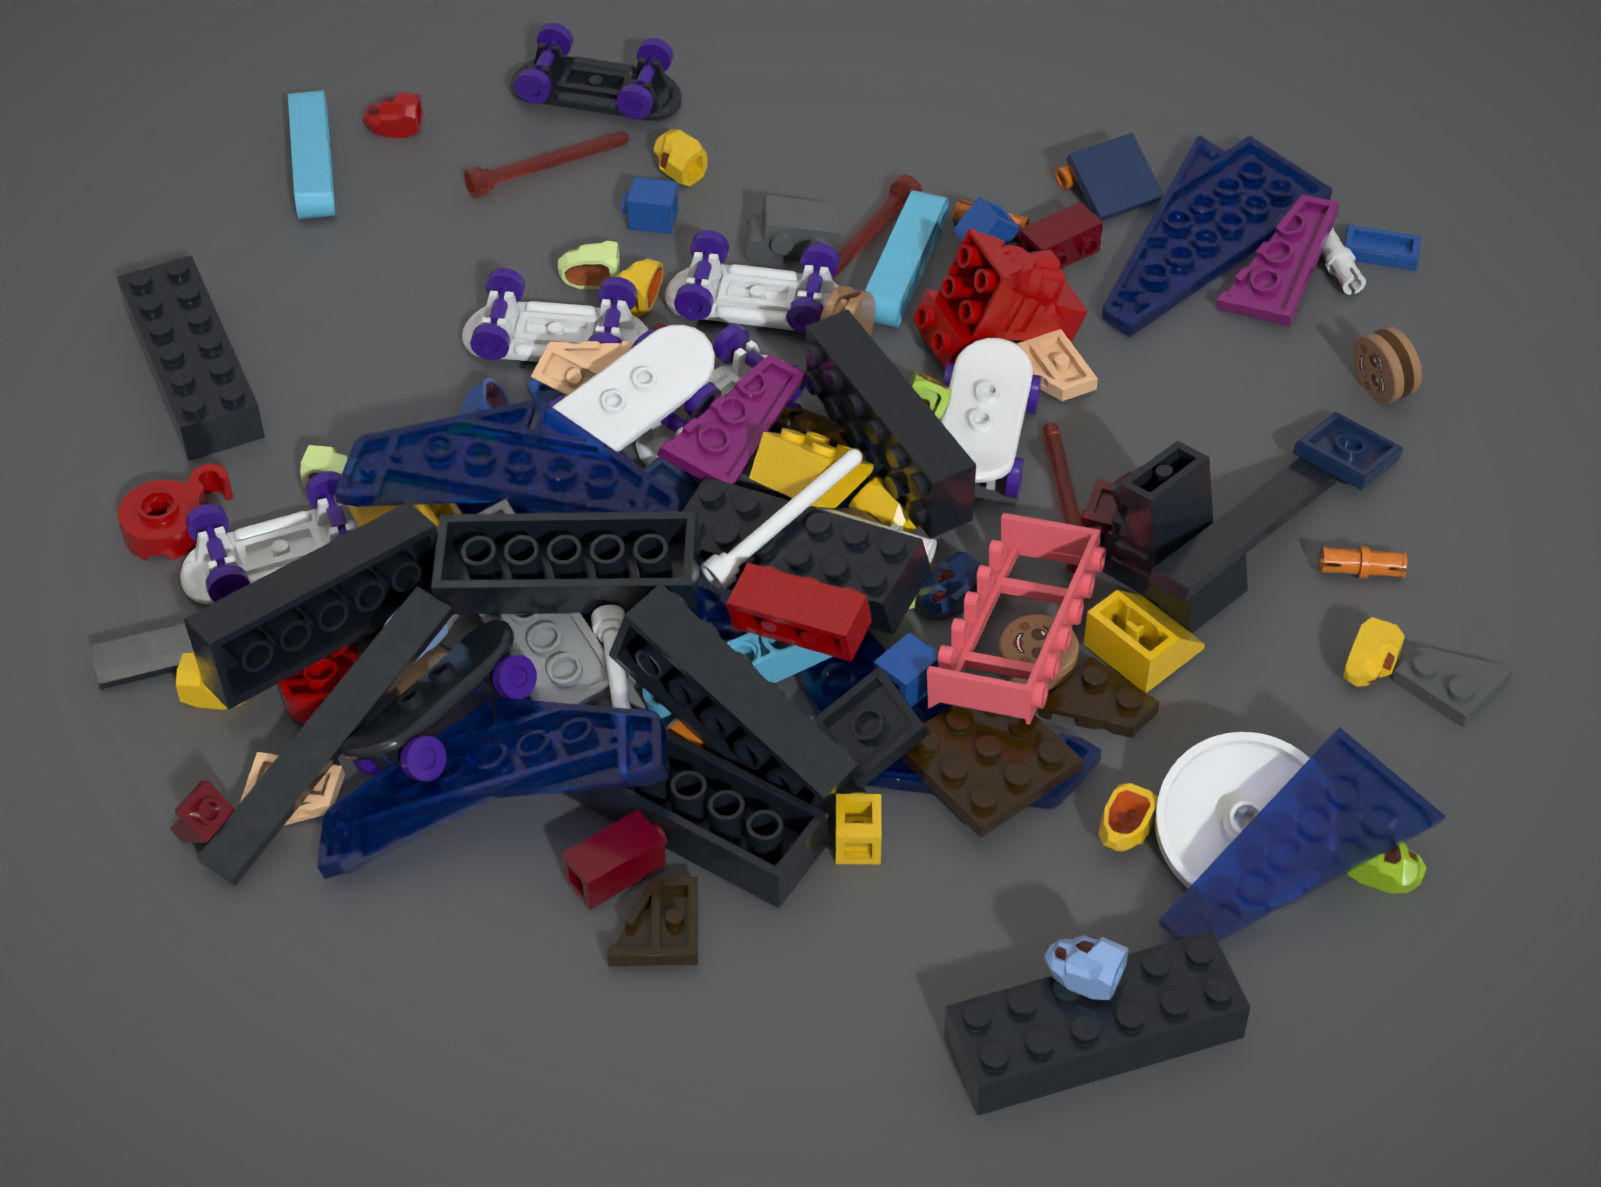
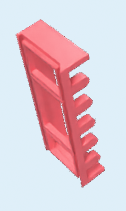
(1033, 539)

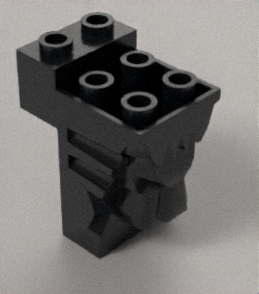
(1155, 516)

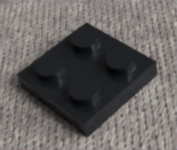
(873, 725)

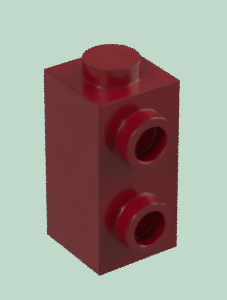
(1068, 233)
(615, 858)

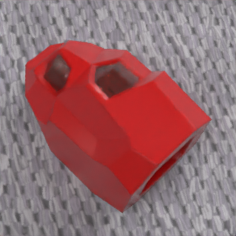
(395, 116)

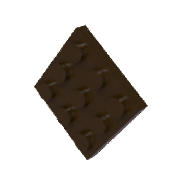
(990, 764)

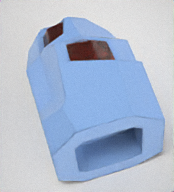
(1087, 965)

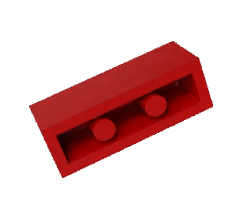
(799, 611)

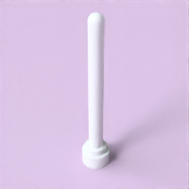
(722, 569)
(605, 625)

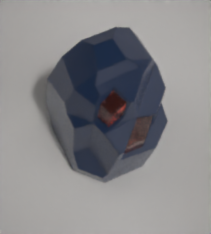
(946, 587)

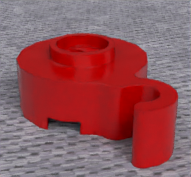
(156, 512)
(311, 686)

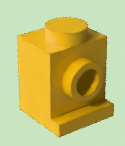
(858, 828)

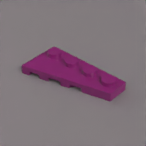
(1283, 265)
(731, 429)

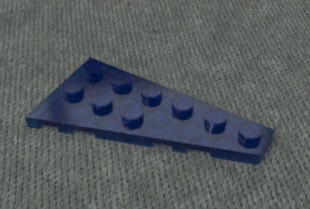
(1315, 829)

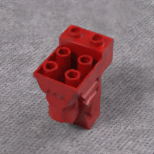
(997, 294)

